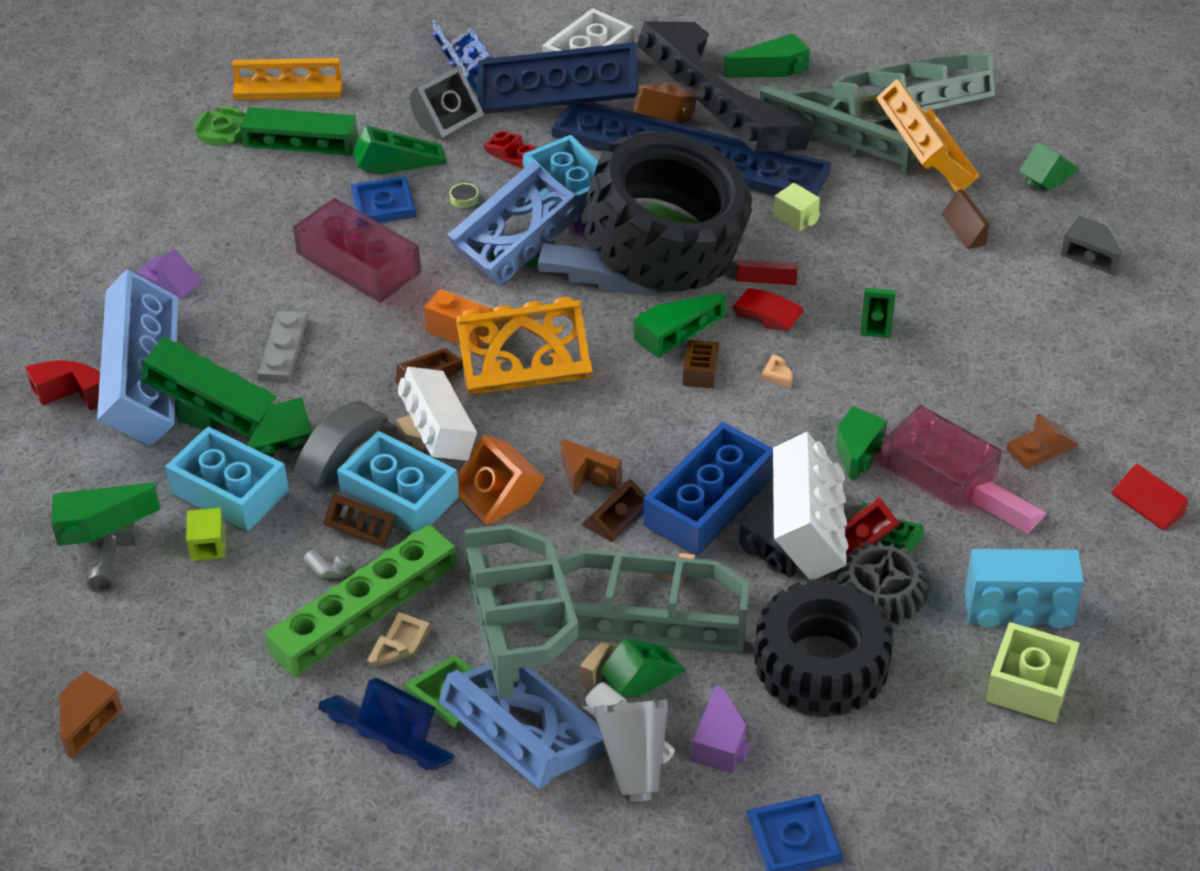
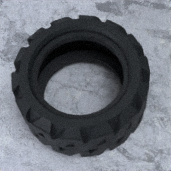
(658, 249)

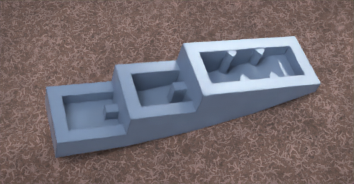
(586, 267)

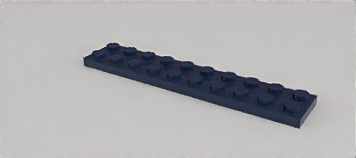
(764, 171)

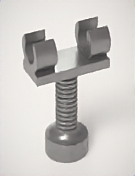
(103, 574)

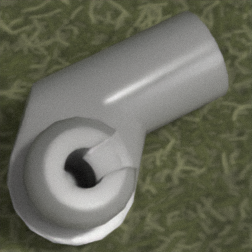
(328, 570)

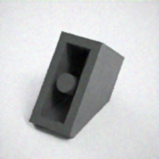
(1092, 245)

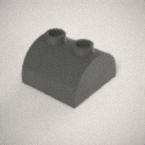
(445, 103)

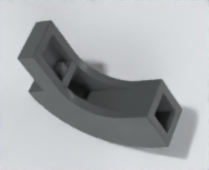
(337, 439)

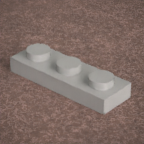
(282, 346)

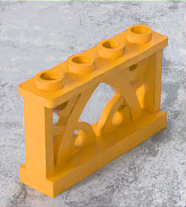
(927, 136)
(492, 377)

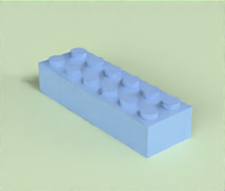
(134, 323)

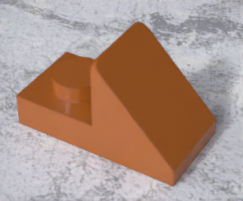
(1041, 444)
(586, 463)

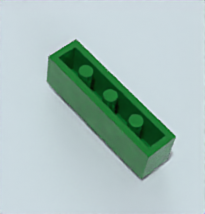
(299, 131)
(206, 387)

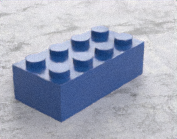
(709, 488)

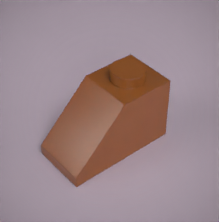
(665, 102)
(85, 710)

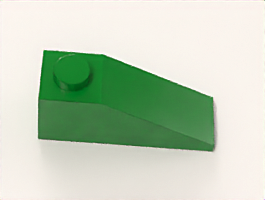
(769, 59)
(393, 152)
(675, 322)
(98, 512)

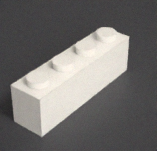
(437, 413)

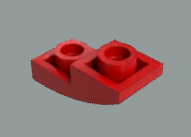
(508, 147)
(771, 308)

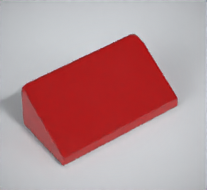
(767, 272)
(1151, 497)
(869, 525)

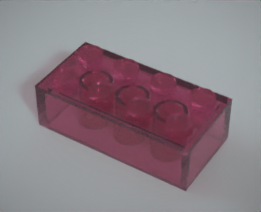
(357, 249)

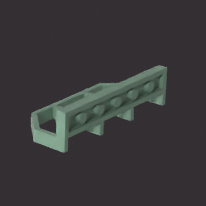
(930, 94)
(842, 126)
(494, 616)
(652, 625)

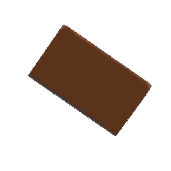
(966, 220)
(617, 511)

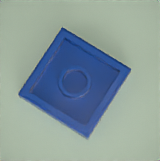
(384, 199)
(794, 835)

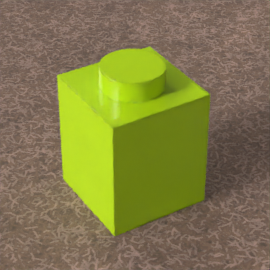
(205, 534)

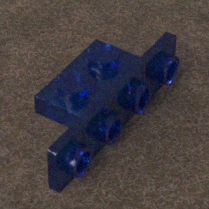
(463, 51)
(391, 719)

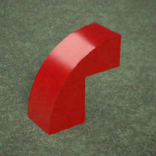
(61, 378)

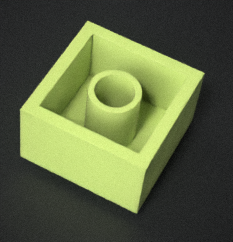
(1032, 672)

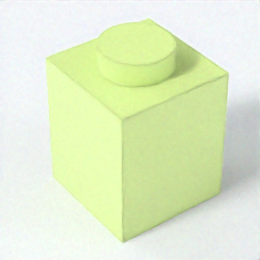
(796, 207)

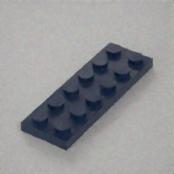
(558, 78)

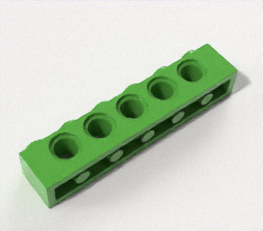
(360, 600)

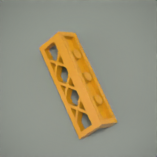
(265, 87)

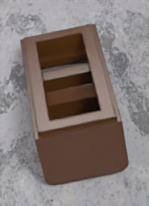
(700, 364)
(452, 365)
(335, 509)

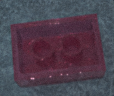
(939, 457)

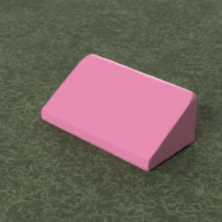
(1007, 506)

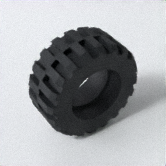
(814, 681)

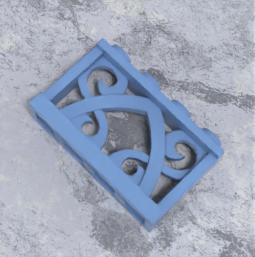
(516, 250)
(520, 744)

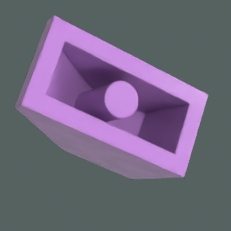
(720, 734)

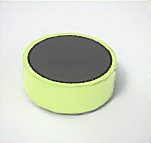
(464, 195)

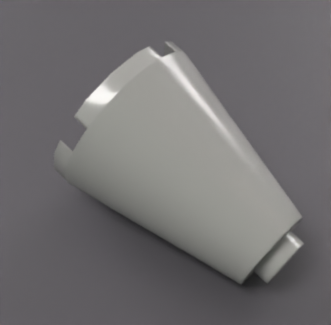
(635, 744)

